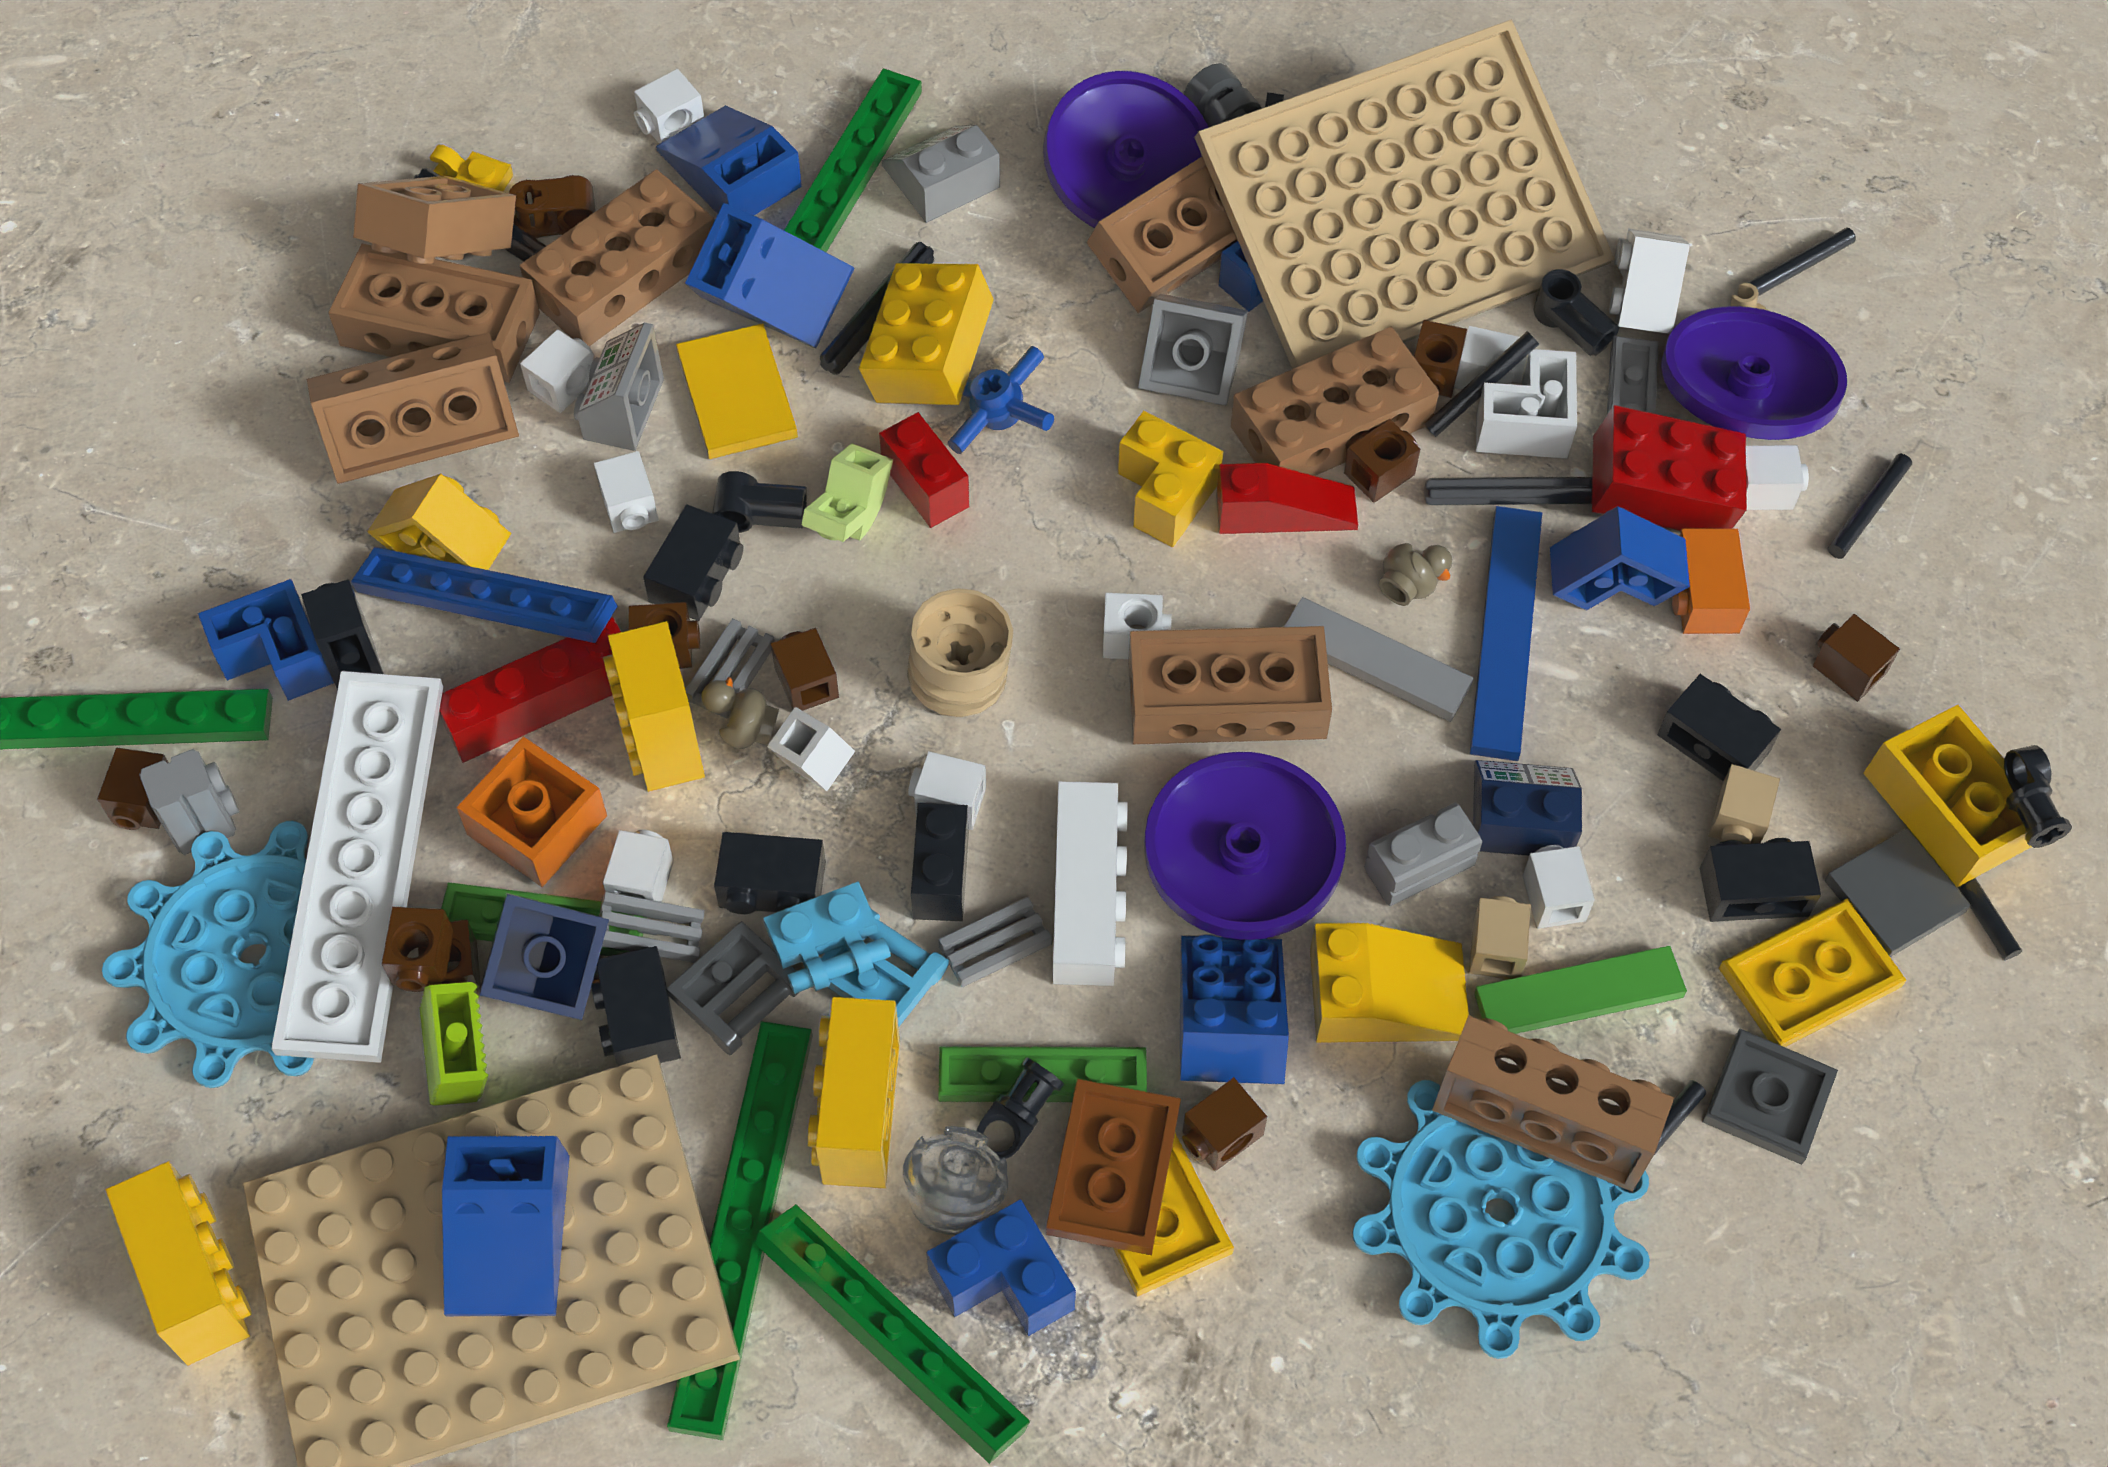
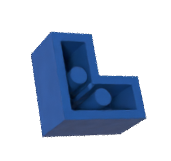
(1617, 556)
(266, 631)
(1004, 1256)

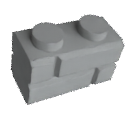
(189, 798)
(1422, 854)

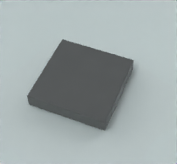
(1898, 892)
(1770, 1096)

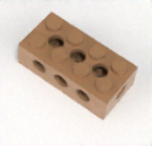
(1164, 236)
(619, 258)
(409, 306)
(1328, 404)
(398, 431)
(1229, 685)
(1550, 1117)

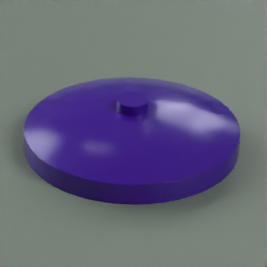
(1117, 141)
(1754, 372)
(1244, 845)

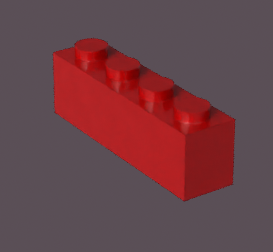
(526, 694)

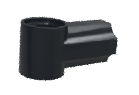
(1564, 306)
(754, 503)

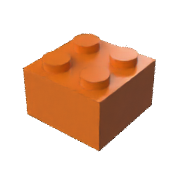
(532, 811)

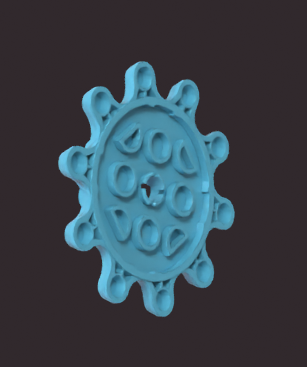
(196, 947)
(1473, 1262)

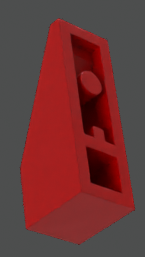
(1281, 500)

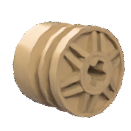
(959, 652)

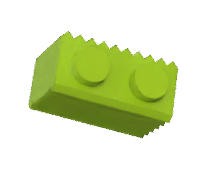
(453, 1043)

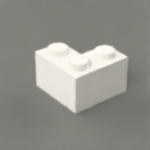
(1651, 282)
(1532, 416)

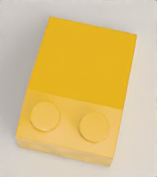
(1385, 985)

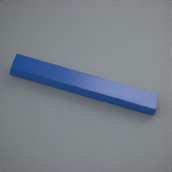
(485, 594)
(1506, 634)

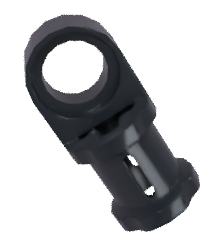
(2030, 778)
(1019, 1114)

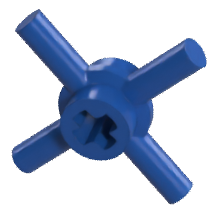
(999, 403)

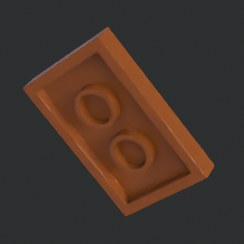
(1113, 1167)

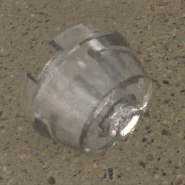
(954, 1180)

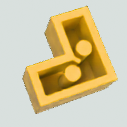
(1174, 473)
(439, 522)

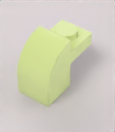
(851, 496)

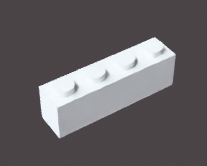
(1086, 884)

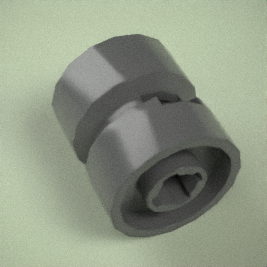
(1219, 95)

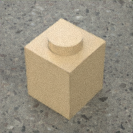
(1744, 806)
(1500, 938)

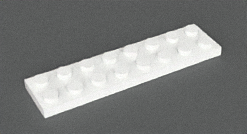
(357, 867)

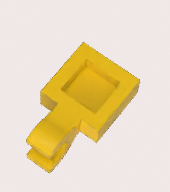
(476, 169)

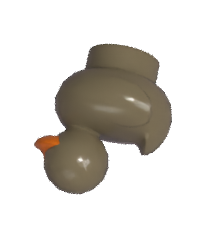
(1413, 575)
(749, 717)

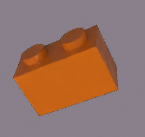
(1718, 586)

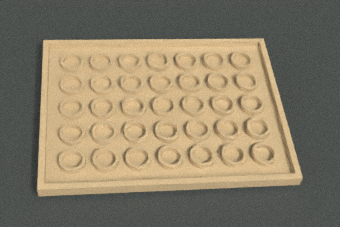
(1404, 195)
(359, 1281)

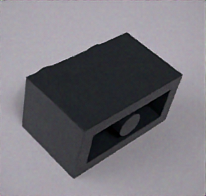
(694, 561)
(341, 630)
(1718, 728)
(940, 862)
(767, 872)
(1759, 880)
(636, 1007)

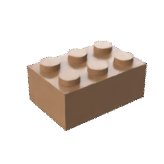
(433, 218)

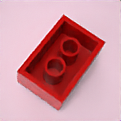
(1669, 470)

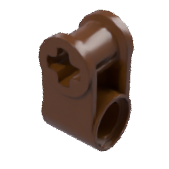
(556, 204)

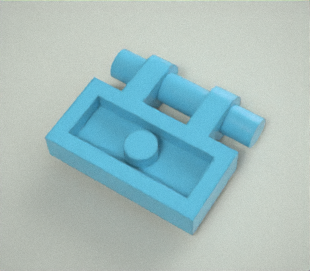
(821, 926)

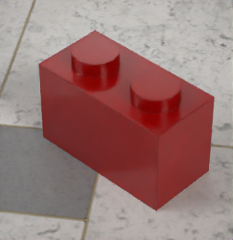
(925, 469)

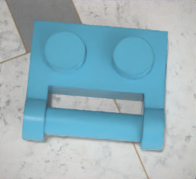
(887, 980)

